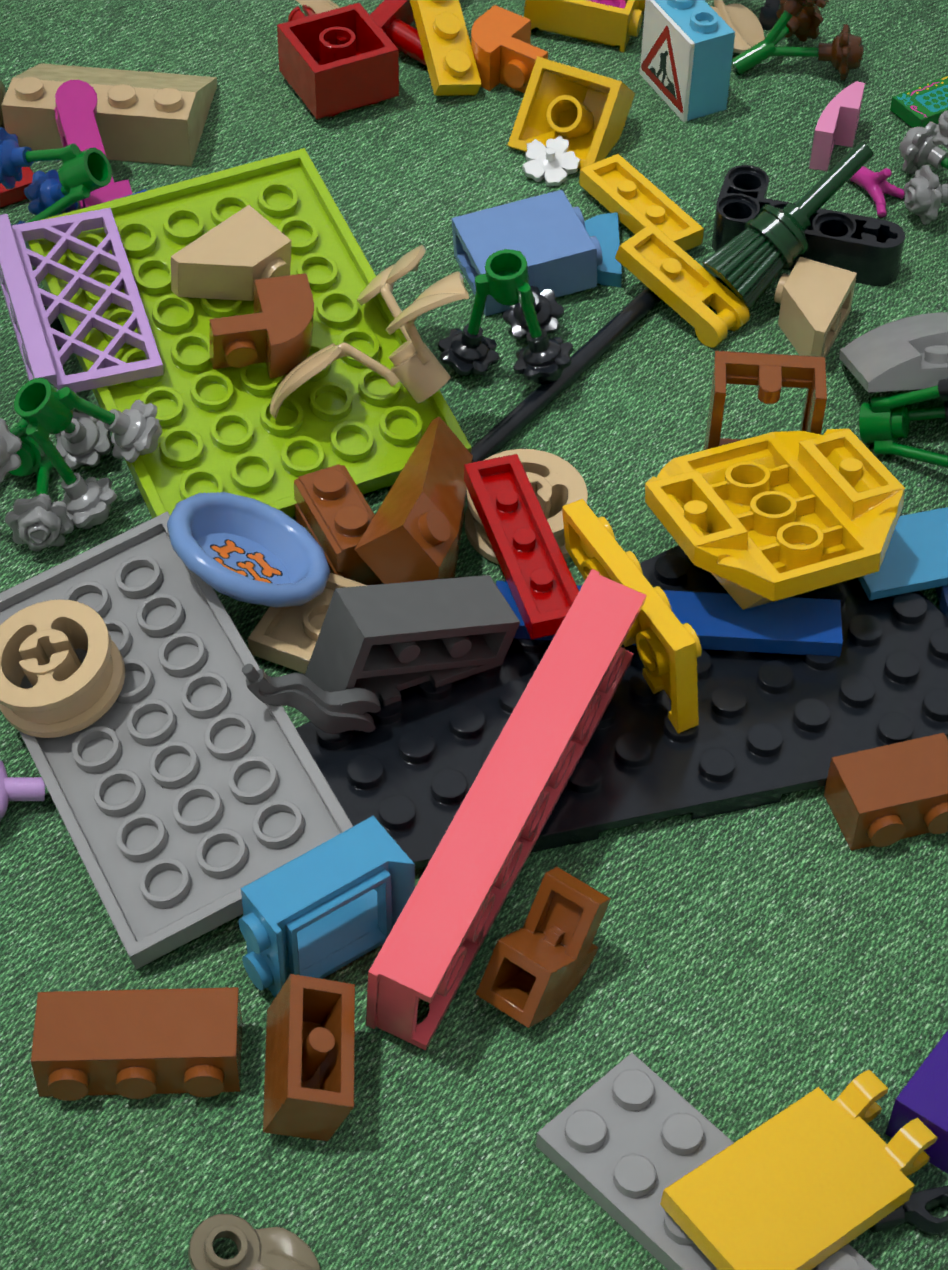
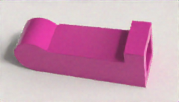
(77, 124)

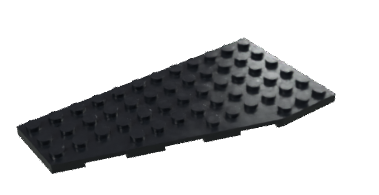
(759, 735)

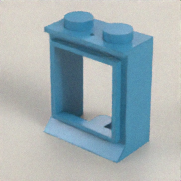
(325, 906)

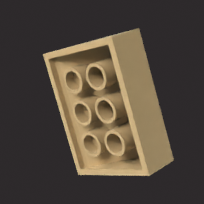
(138, 112)

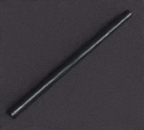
(550, 390)

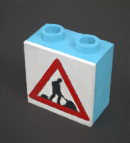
(687, 56)

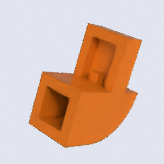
(504, 49)

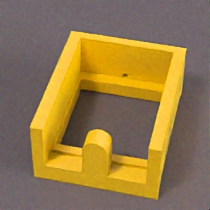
(587, 19)

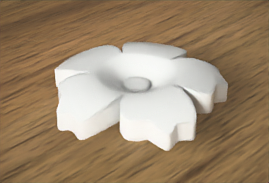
(550, 161)

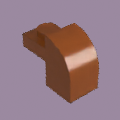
(274, 333)
(550, 954)

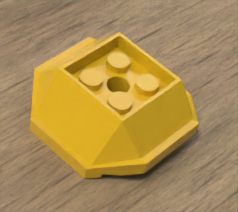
(780, 512)

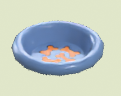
(248, 549)

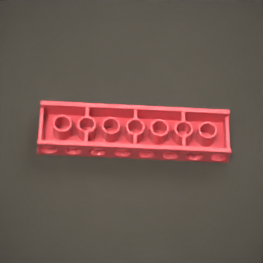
(502, 814)

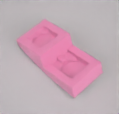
(837, 125)

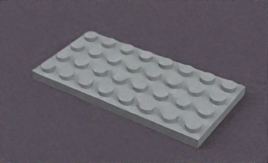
(188, 772)

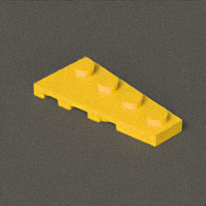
(662, 641)

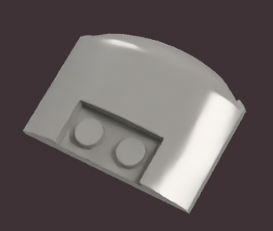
(901, 354)

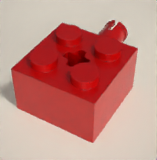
(337, 59)

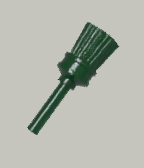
(777, 235)

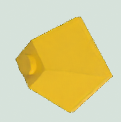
(573, 105)

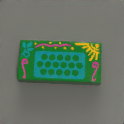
(922, 103)

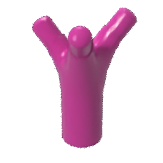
(877, 186)

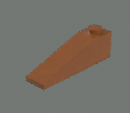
(423, 513)

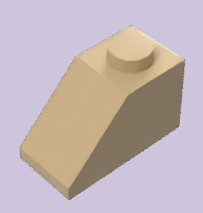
(231, 258)
(814, 305)

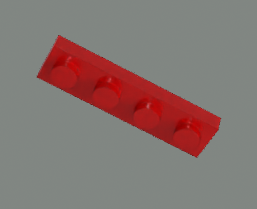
(522, 542)

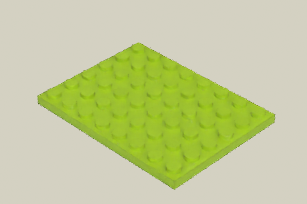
(220, 419)

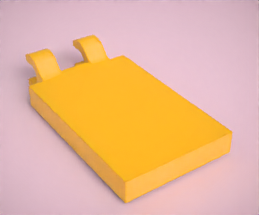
(800, 1182)

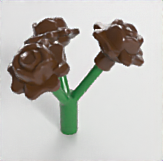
(803, 21)

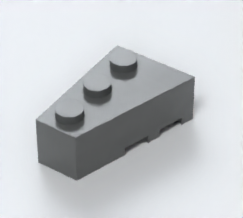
(411, 635)

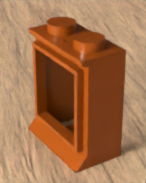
(770, 374)

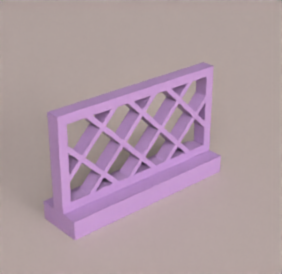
(27, 301)

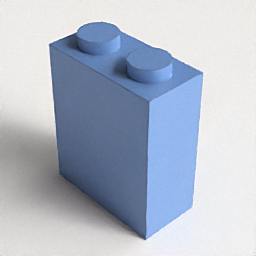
(547, 234)

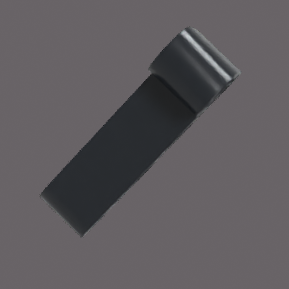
(834, 238)

